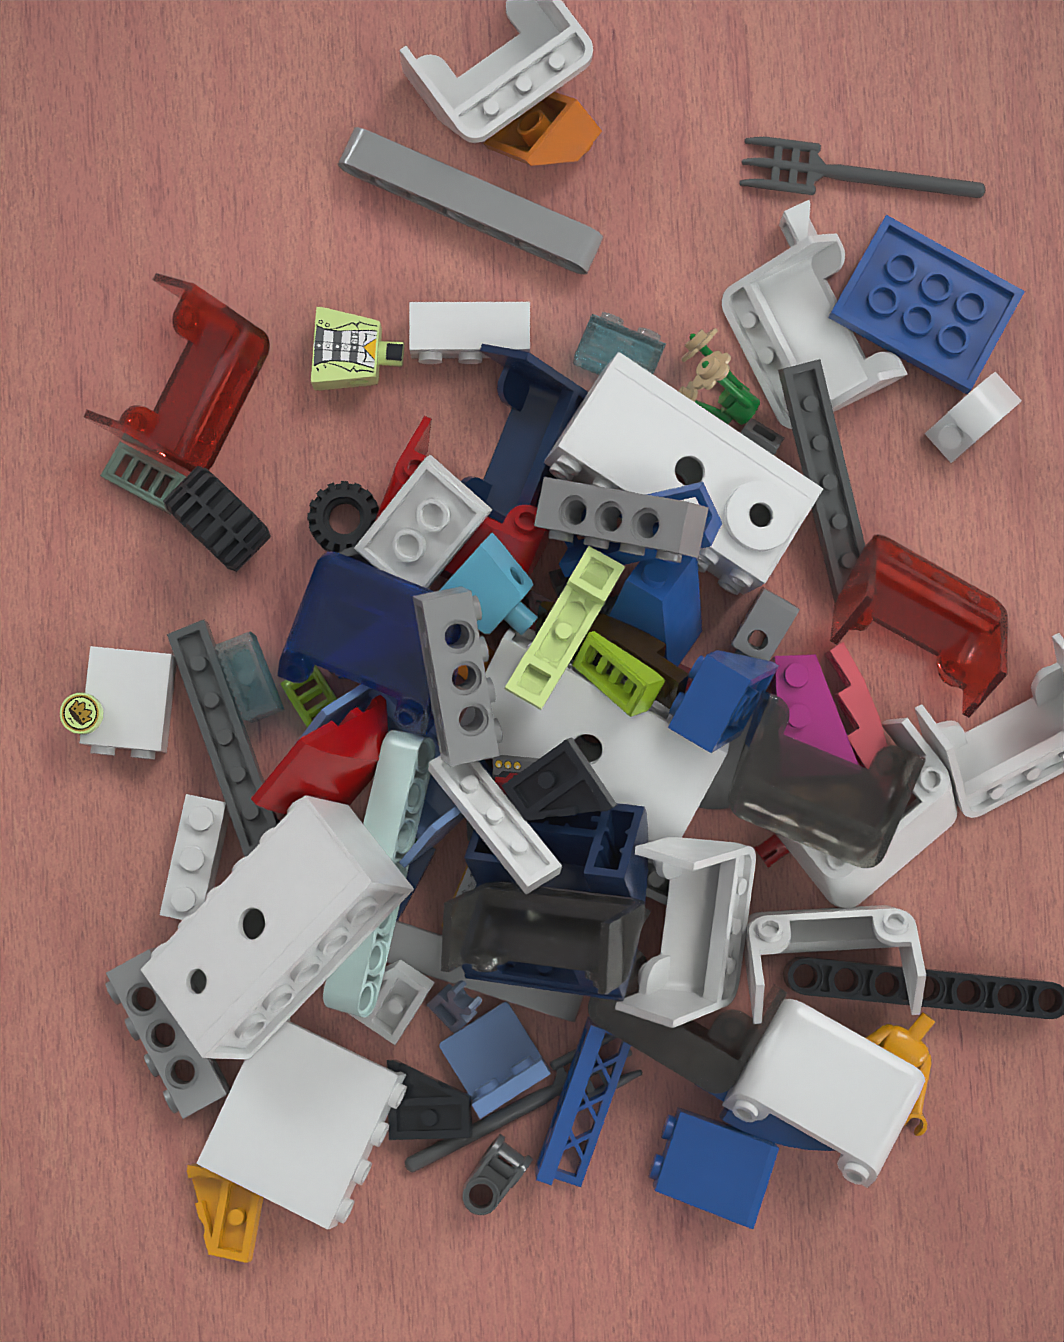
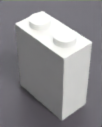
(135, 700)

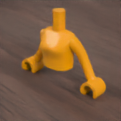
(911, 1048)

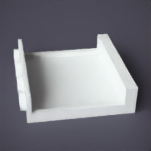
(303, 1124)

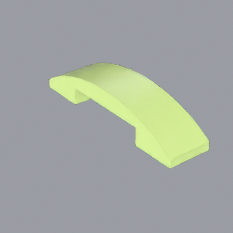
(565, 628)

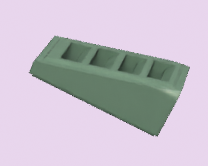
(150, 464)

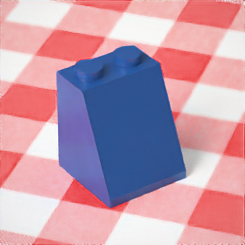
(664, 602)
(713, 1167)

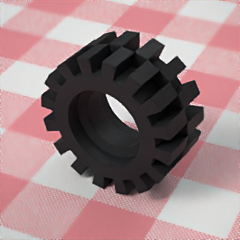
(329, 499)

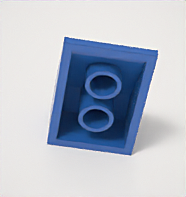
(720, 698)

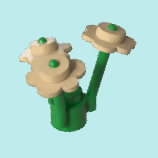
(736, 400)

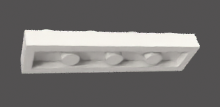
(497, 822)

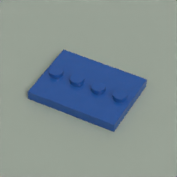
(926, 304)

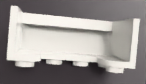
(511, 79)

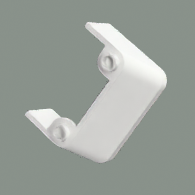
(1007, 751)
(920, 825)
(701, 930)
(831, 931)

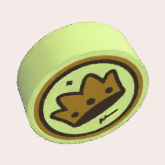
(81, 713)

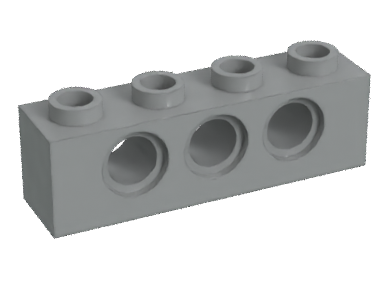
(679, 521)
(434, 615)
(181, 1096)

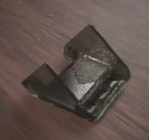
(817, 794)

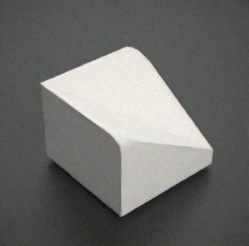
(797, 224)

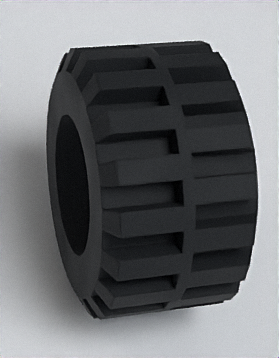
(217, 518)

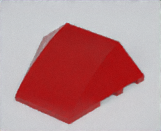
(329, 761)

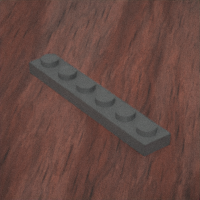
(825, 465)
(222, 731)

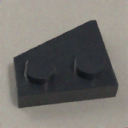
(558, 785)
(429, 1108)

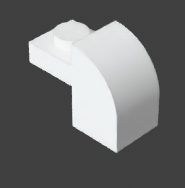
(973, 417)

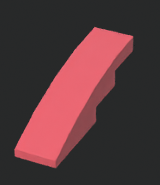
(857, 707)

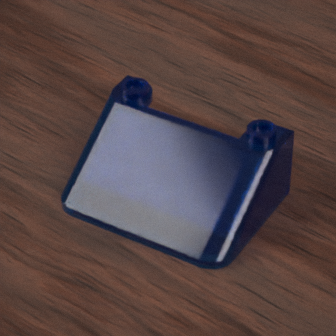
(364, 630)

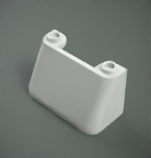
(828, 1087)

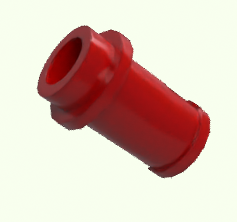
(771, 850)

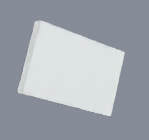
(423, 525)

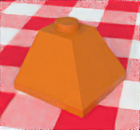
(547, 133)

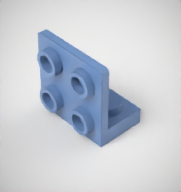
(494, 1059)

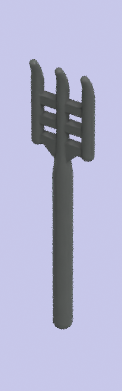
(818, 169)
(515, 1110)

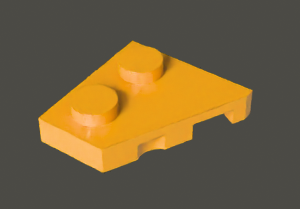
(227, 1213)

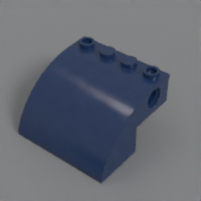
(594, 858)

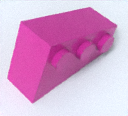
(810, 705)

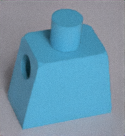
(498, 584)

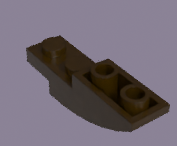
(637, 644)

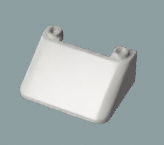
(784, 322)

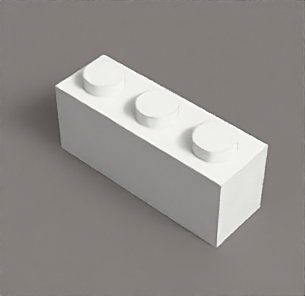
(460, 328)
(195, 856)

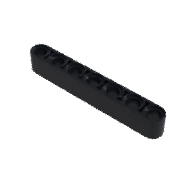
(945, 988)

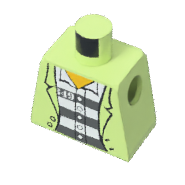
(349, 350)

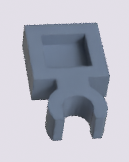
(454, 1006)

